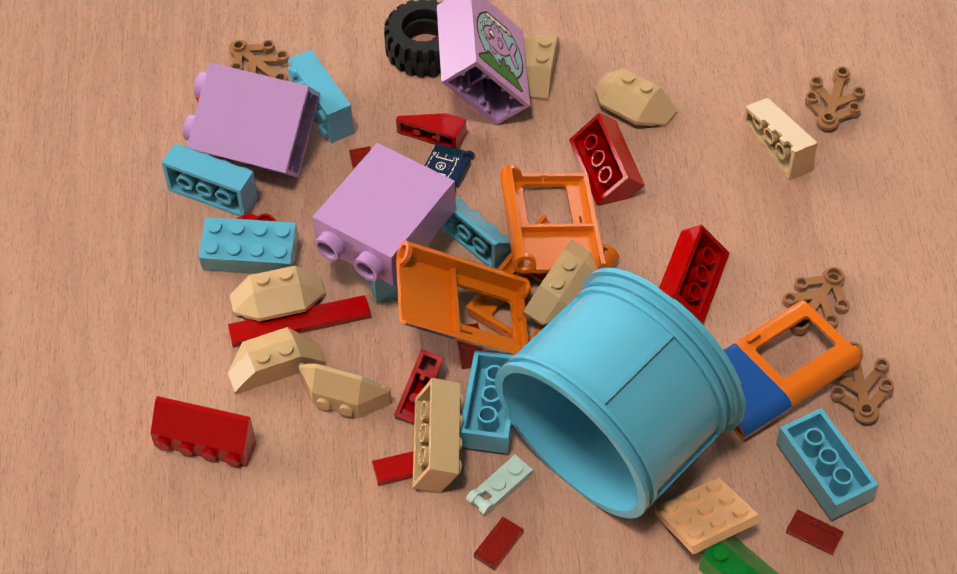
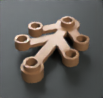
(241, 49)
(828, 119)
(819, 297)
(861, 388)

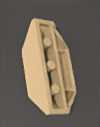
(540, 61)
(634, 98)
(561, 283)
(277, 293)
(272, 358)
(343, 391)

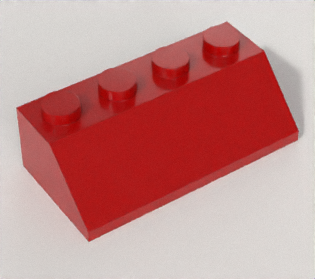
(606, 160)
(695, 270)
(202, 431)

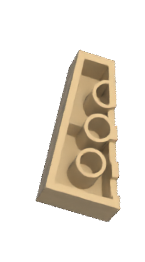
(781, 137)

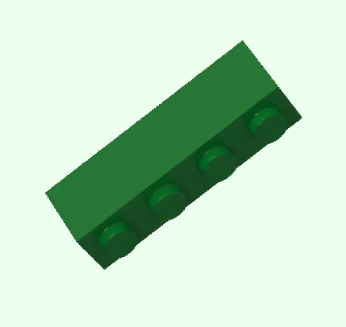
(732, 557)

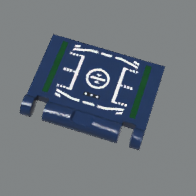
(450, 162)

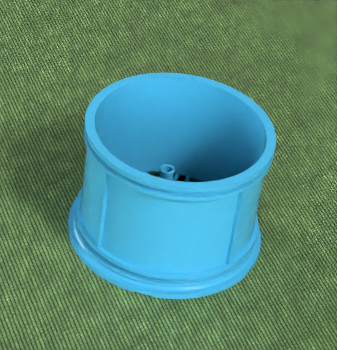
(621, 392)

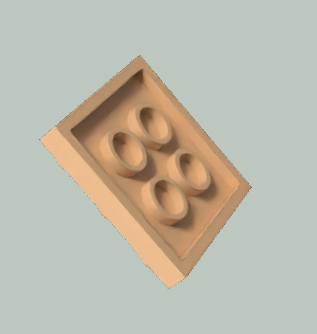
(706, 515)

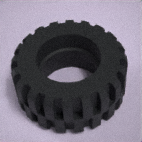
(408, 54)

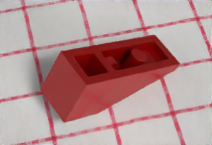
(433, 128)
(425, 368)

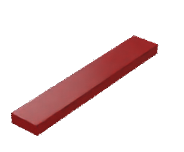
(314, 318)

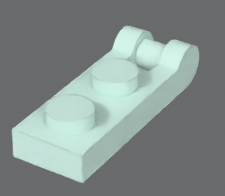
(500, 485)

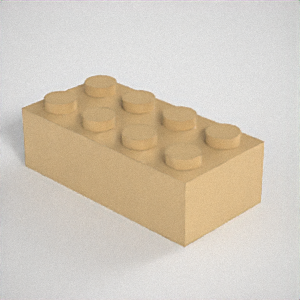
(437, 435)

